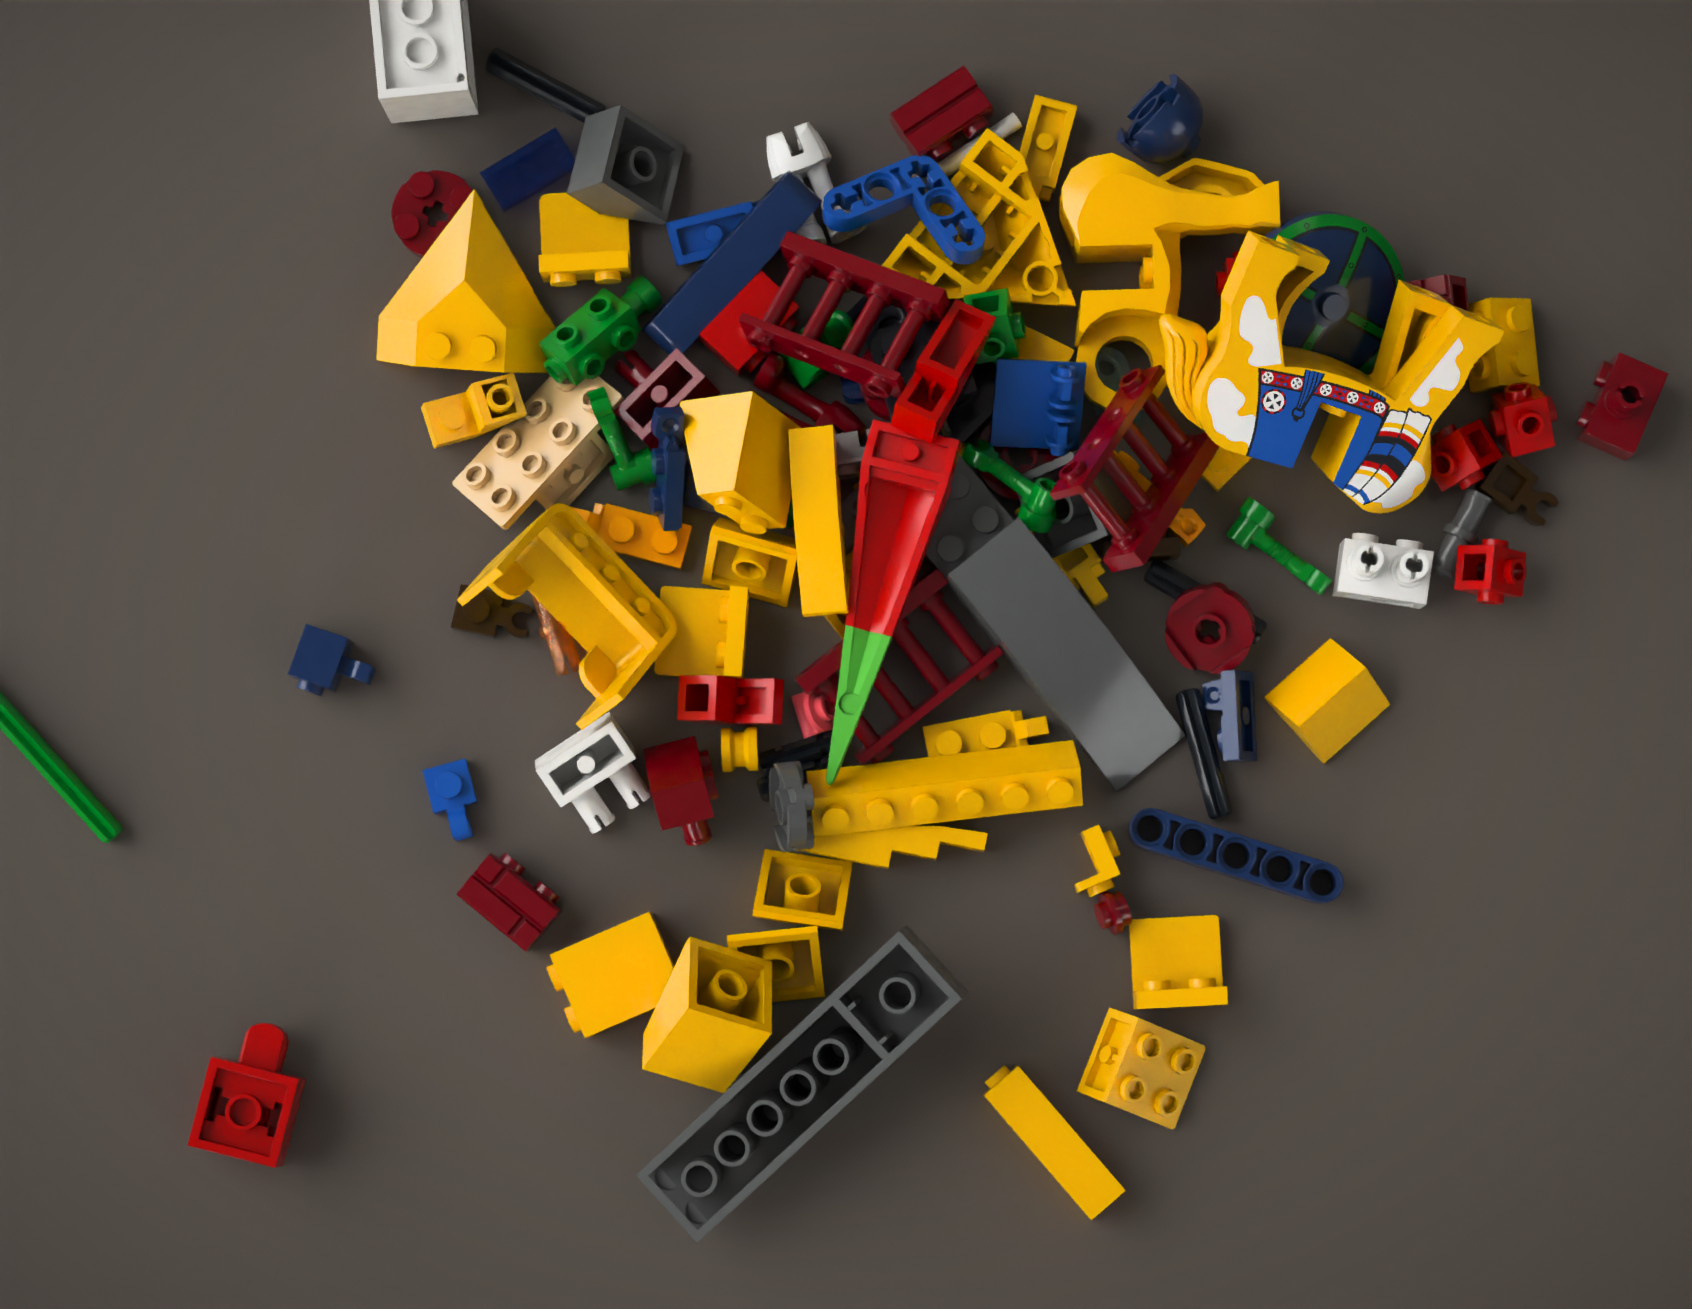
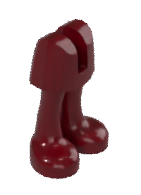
(774, 382)

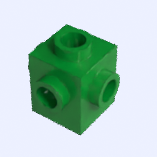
(1008, 326)

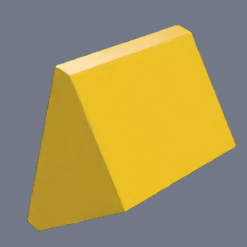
(755, 561)
(1328, 699)
(802, 889)
(794, 960)

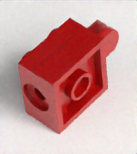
(249, 1103)

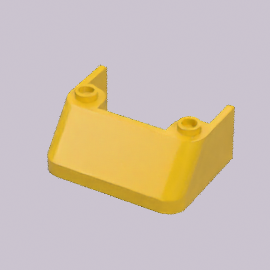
(591, 595)

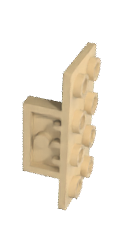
(541, 455)

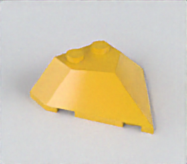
(1017, 237)
(466, 304)

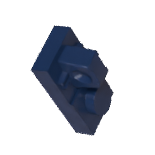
(1235, 698)

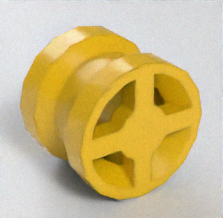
(739, 749)

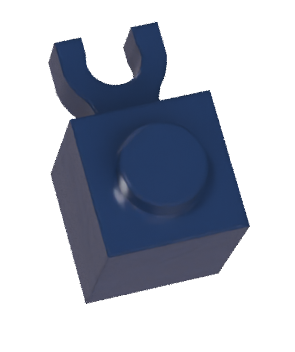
(323, 660)

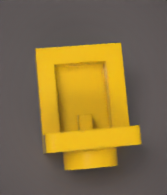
(1102, 851)

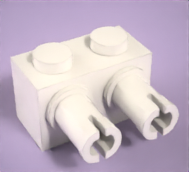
(1383, 571)
(588, 759)

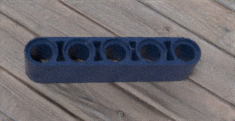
(732, 264)
(1257, 856)

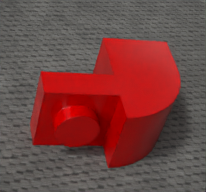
(730, 700)

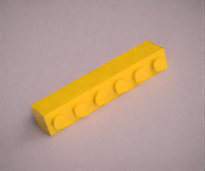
(946, 788)

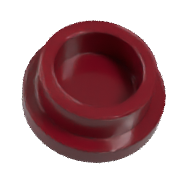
(1112, 912)

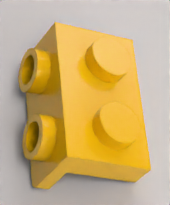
(1515, 355)

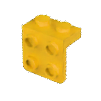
(581, 243)

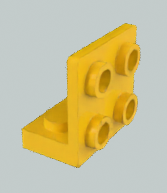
(708, 633)
(1176, 962)
(1141, 1068)

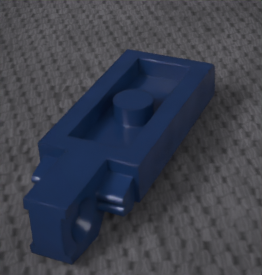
(669, 466)

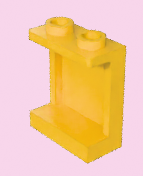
(612, 974)

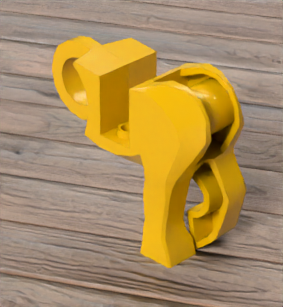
(1129, 215)

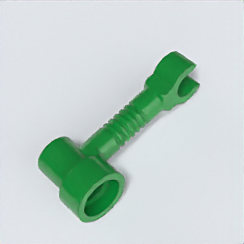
(630, 467)
(1037, 506)
(1252, 528)

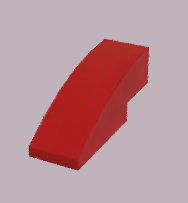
(942, 371)

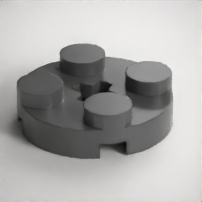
(791, 801)

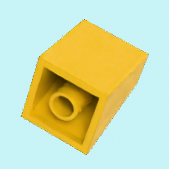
(740, 458)
(710, 1016)

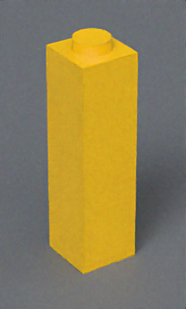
(1052, 1140)

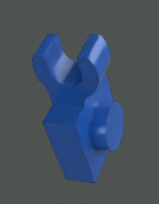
(450, 791)

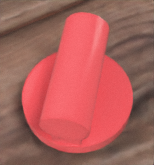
(813, 713)

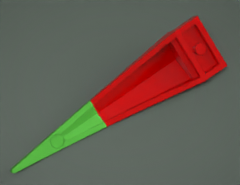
(898, 509)

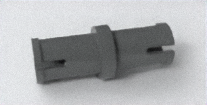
(1460, 532)

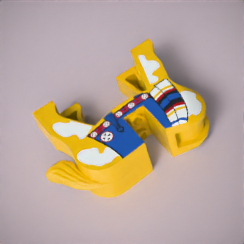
(1264, 394)

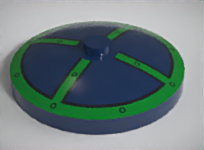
(1351, 302)

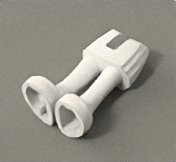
(809, 164)

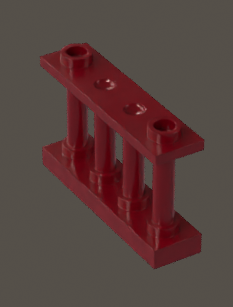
(843, 274)
(1170, 480)
(927, 595)

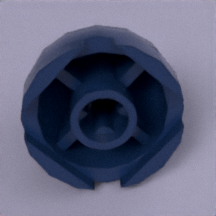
(1164, 123)

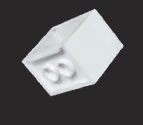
(423, 59)

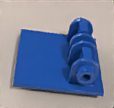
(1038, 404)

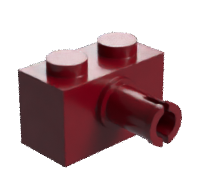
(664, 387)
(1621, 405)
(682, 787)

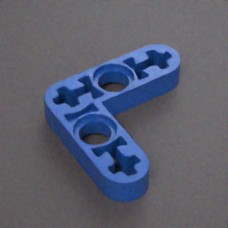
(906, 193)

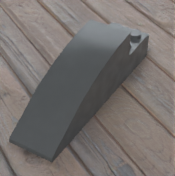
(1048, 632)
(802, 1083)

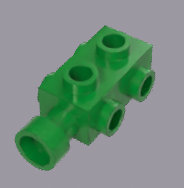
(597, 331)

